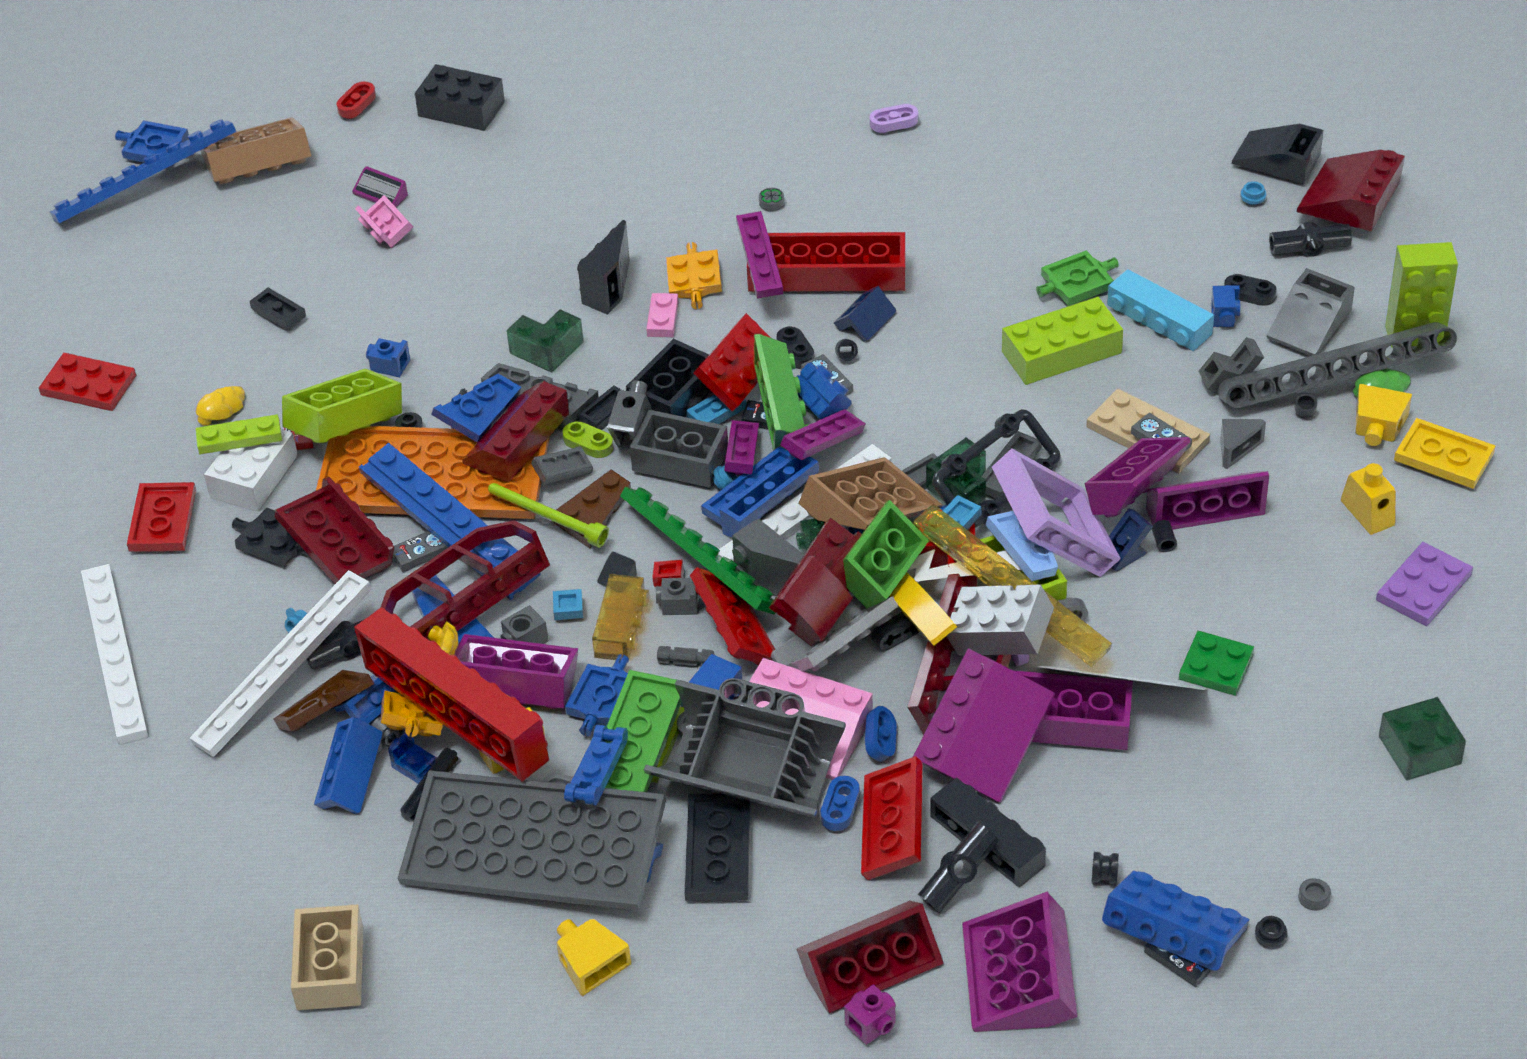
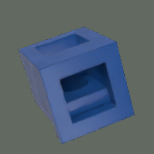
(1225, 305)
(388, 357)

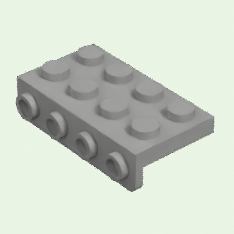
(850, 626)

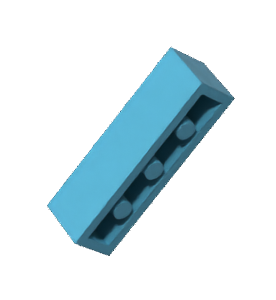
(1160, 310)

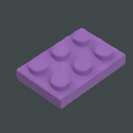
(1424, 583)

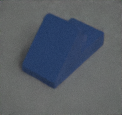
(1128, 536)

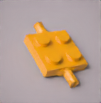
(694, 274)
(401, 713)

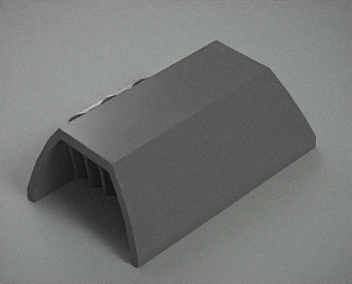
(751, 748)

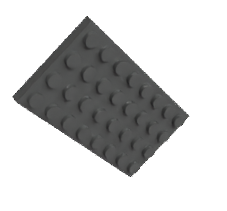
(532, 842)

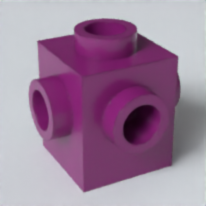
(870, 1014)

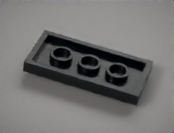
(717, 847)

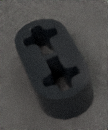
(894, 632)

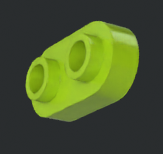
(591, 439)

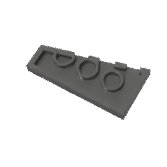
(577, 398)

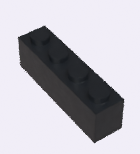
(1015, 855)

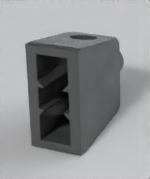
(628, 414)

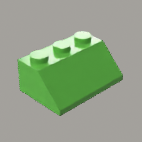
(882, 555)

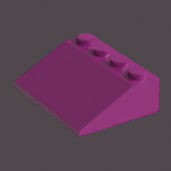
(984, 725)
(1019, 966)

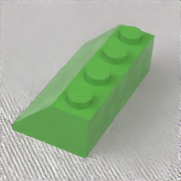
(778, 388)

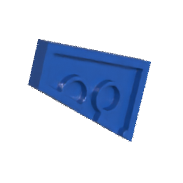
(479, 408)

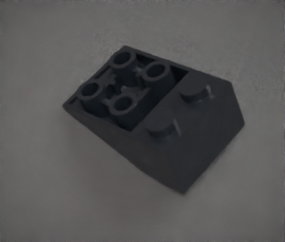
(1281, 151)
(605, 271)

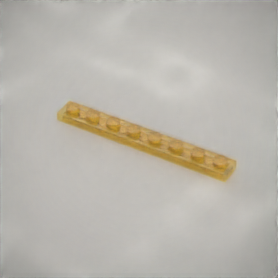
(996, 571)

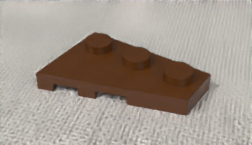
(595, 503)
(323, 698)

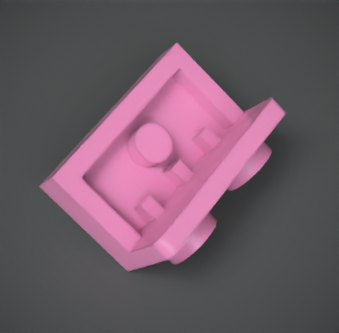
(386, 221)

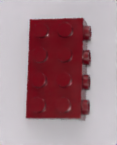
(336, 533)

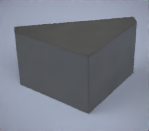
(1240, 438)

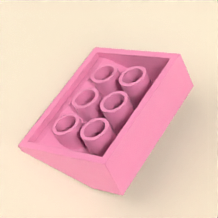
(824, 699)

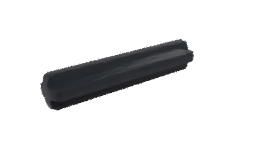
(443, 763)

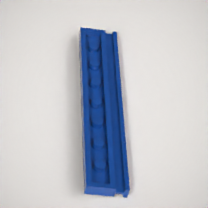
(432, 505)

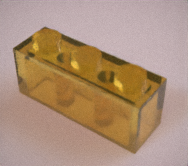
(620, 617)

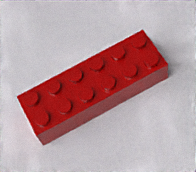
(839, 261)

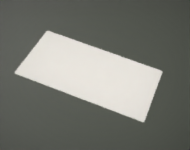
(1123, 677)

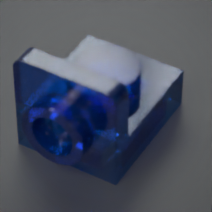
(410, 758)

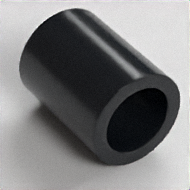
(1164, 536)

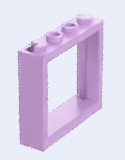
(1081, 544)

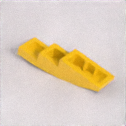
(922, 610)

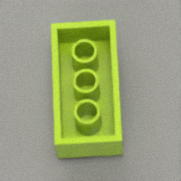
(1421, 287)
(1062, 340)
(341, 405)

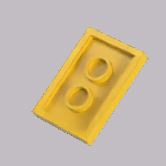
(1444, 453)

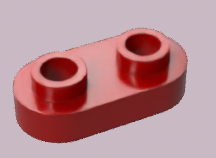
(356, 99)

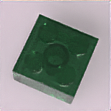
(1422, 738)

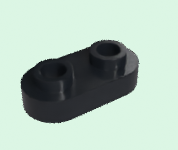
(1253, 289)
(796, 344)

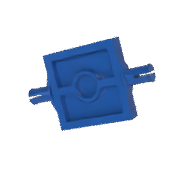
(150, 139)
(597, 694)

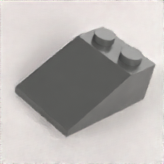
(764, 555)

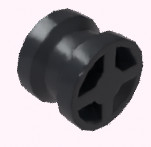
(1105, 868)

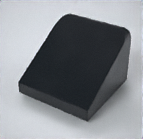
(617, 565)

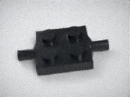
(266, 538)

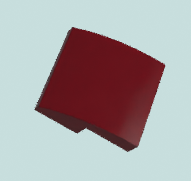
(815, 598)

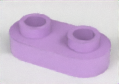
(893, 118)

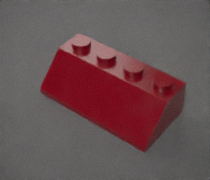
(520, 431)
(870, 952)

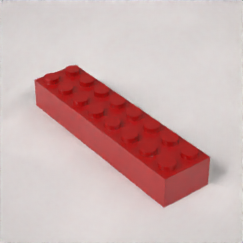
(453, 693)

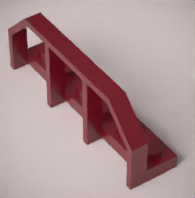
(483, 592)
(935, 661)

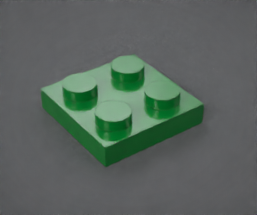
(1216, 663)

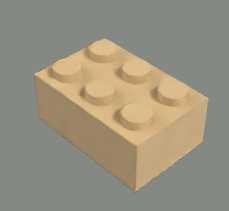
(327, 957)

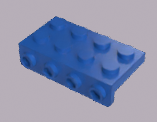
(1173, 919)

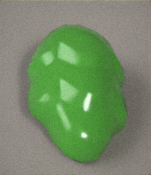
(1384, 378)

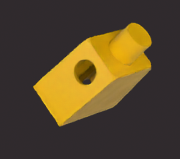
(1380, 413)
(1370, 498)
(590, 953)

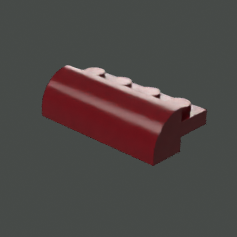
(830, 549)

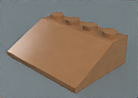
(256, 150)
(859, 492)

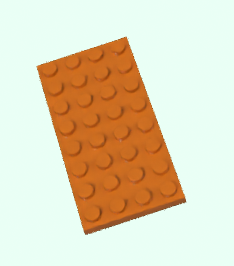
(437, 454)

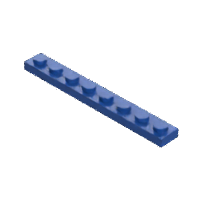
(132, 174)

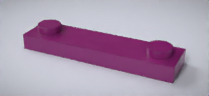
(759, 254)
(822, 434)

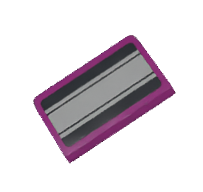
(375, 184)

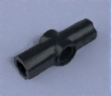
(1310, 239)
(338, 643)
(972, 852)

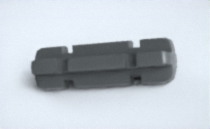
(682, 655)

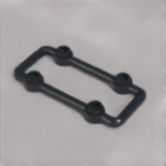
(1005, 427)

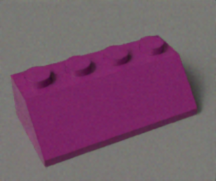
(1133, 474)
(1209, 500)
(522, 669)

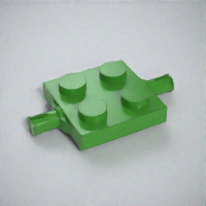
(1077, 277)

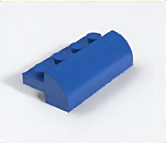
(758, 493)

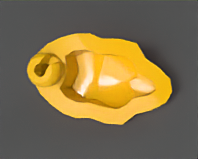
(220, 404)
(446, 638)

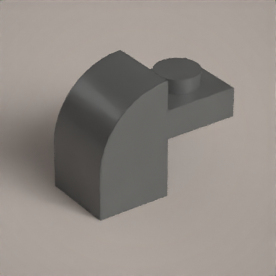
(1221, 367)

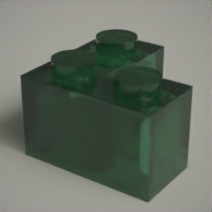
(546, 343)
(969, 484)

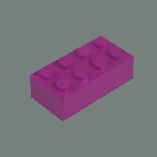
(1085, 711)

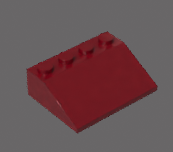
(1354, 188)

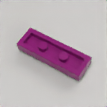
(741, 447)

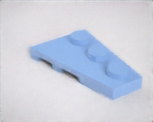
(1031, 558)

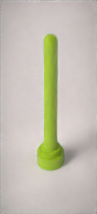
(594, 533)

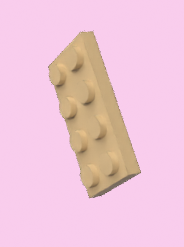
(1123, 410)

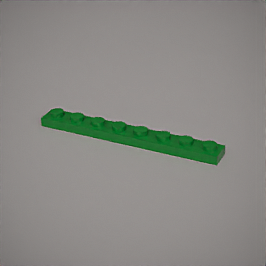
(702, 551)

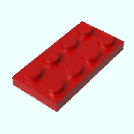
(730, 366)
(733, 618)
(892, 818)

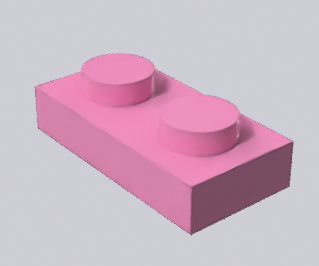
(662, 315)

